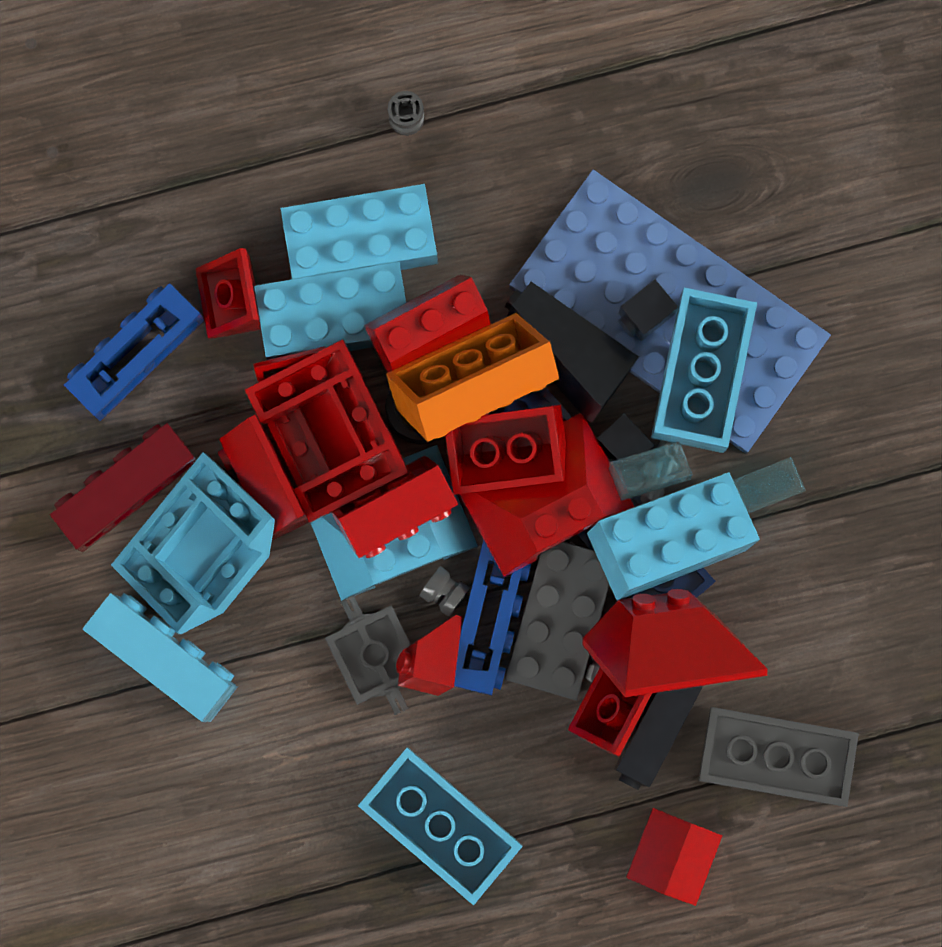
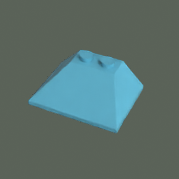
(428, 545)
(198, 547)

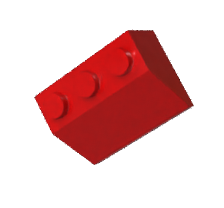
(428, 322)
(508, 450)
(262, 474)
(396, 509)
(607, 716)

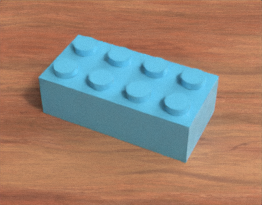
(360, 232)
(326, 308)
(704, 370)
(672, 536)
(161, 658)
(440, 825)

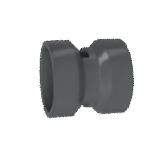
(406, 120)
(444, 591)

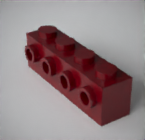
(122, 488)

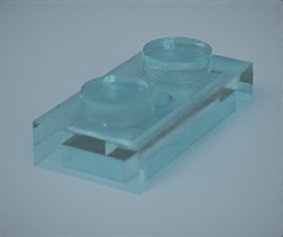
(650, 471)
(769, 485)

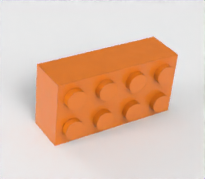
(472, 376)

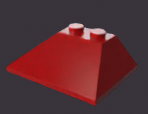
(327, 430)
(534, 518)
(667, 645)

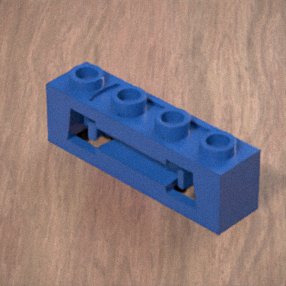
(132, 331)
(474, 678)

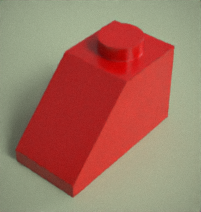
(431, 660)

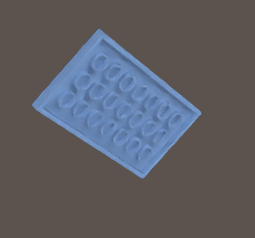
(615, 246)

